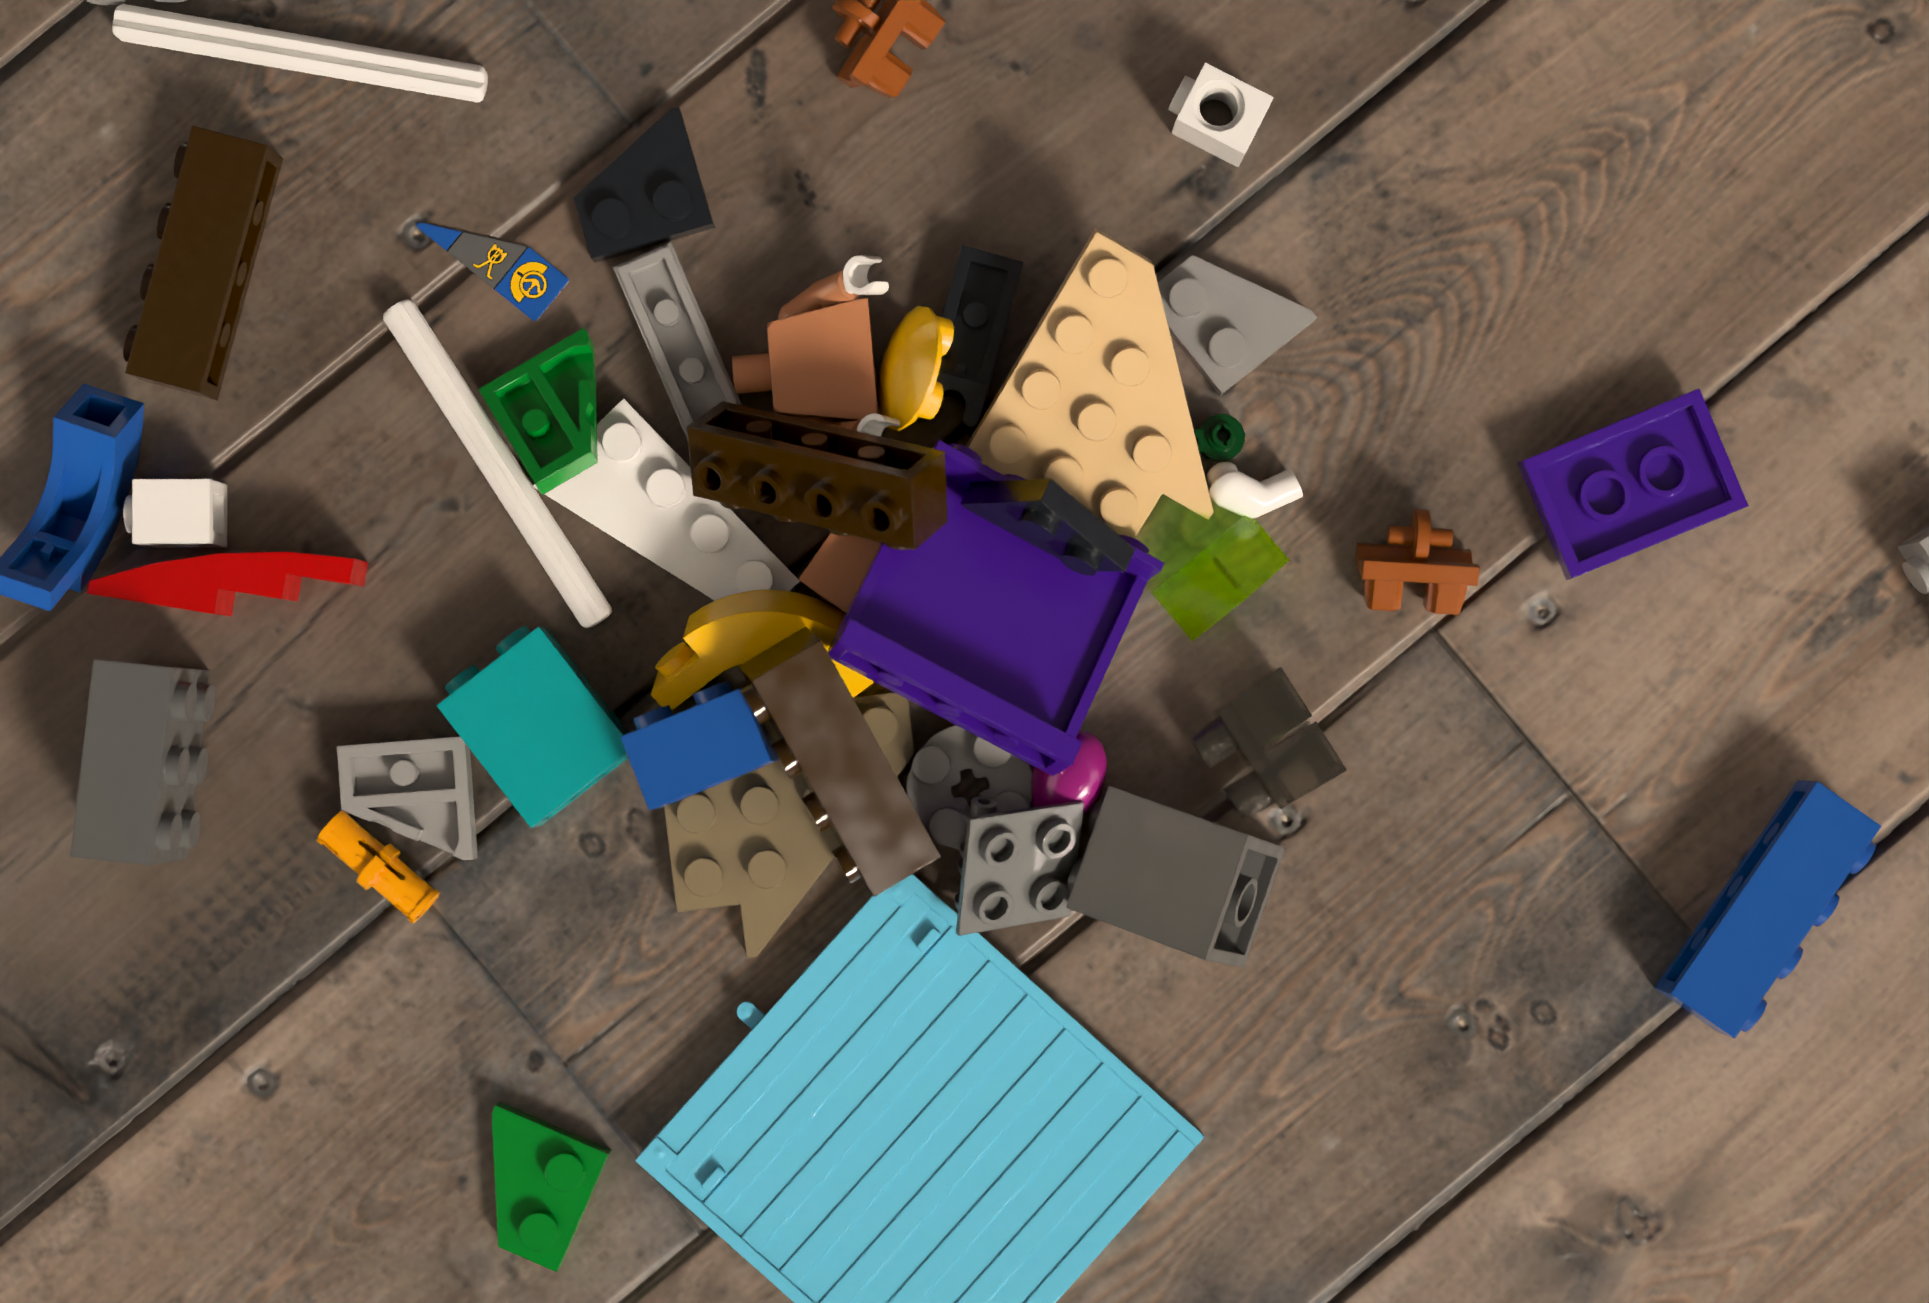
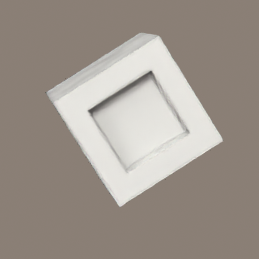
(1245, 102)
(177, 513)

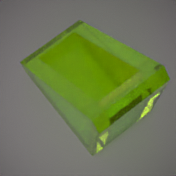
(1220, 577)

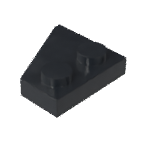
(646, 194)
(1051, 521)

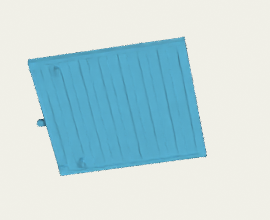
(918, 1125)

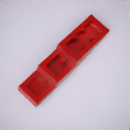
(212, 580)

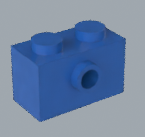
(697, 746)

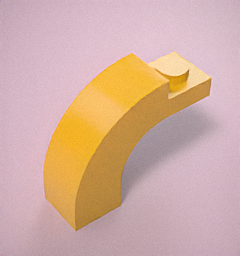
(738, 630)

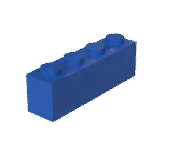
(1769, 908)

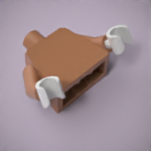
(822, 354)

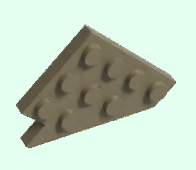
(754, 838)

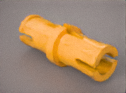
(378, 866)

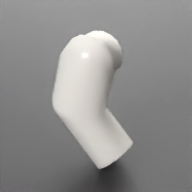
(1248, 496)

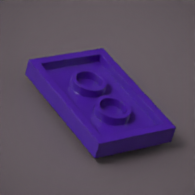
(1633, 484)

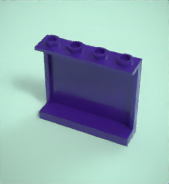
(991, 627)

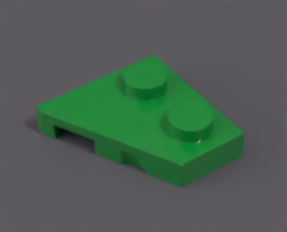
(550, 410)
(541, 1184)

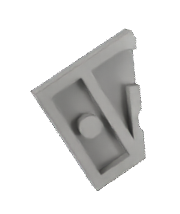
(1226, 320)
(413, 789)

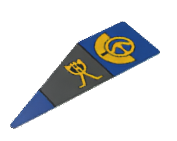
(505, 266)

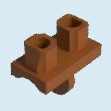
(870, 60)
(1441, 569)

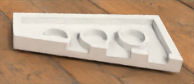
(647, 502)

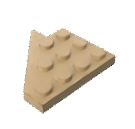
(1100, 396)

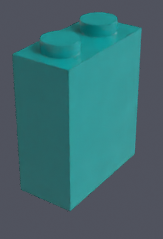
(535, 724)

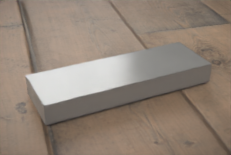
(676, 333)

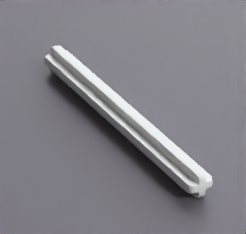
(300, 53)
(497, 463)

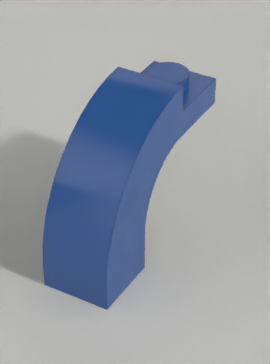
(82, 501)

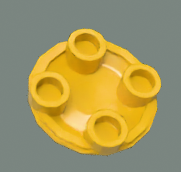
(911, 367)

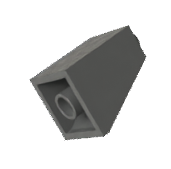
(1174, 877)

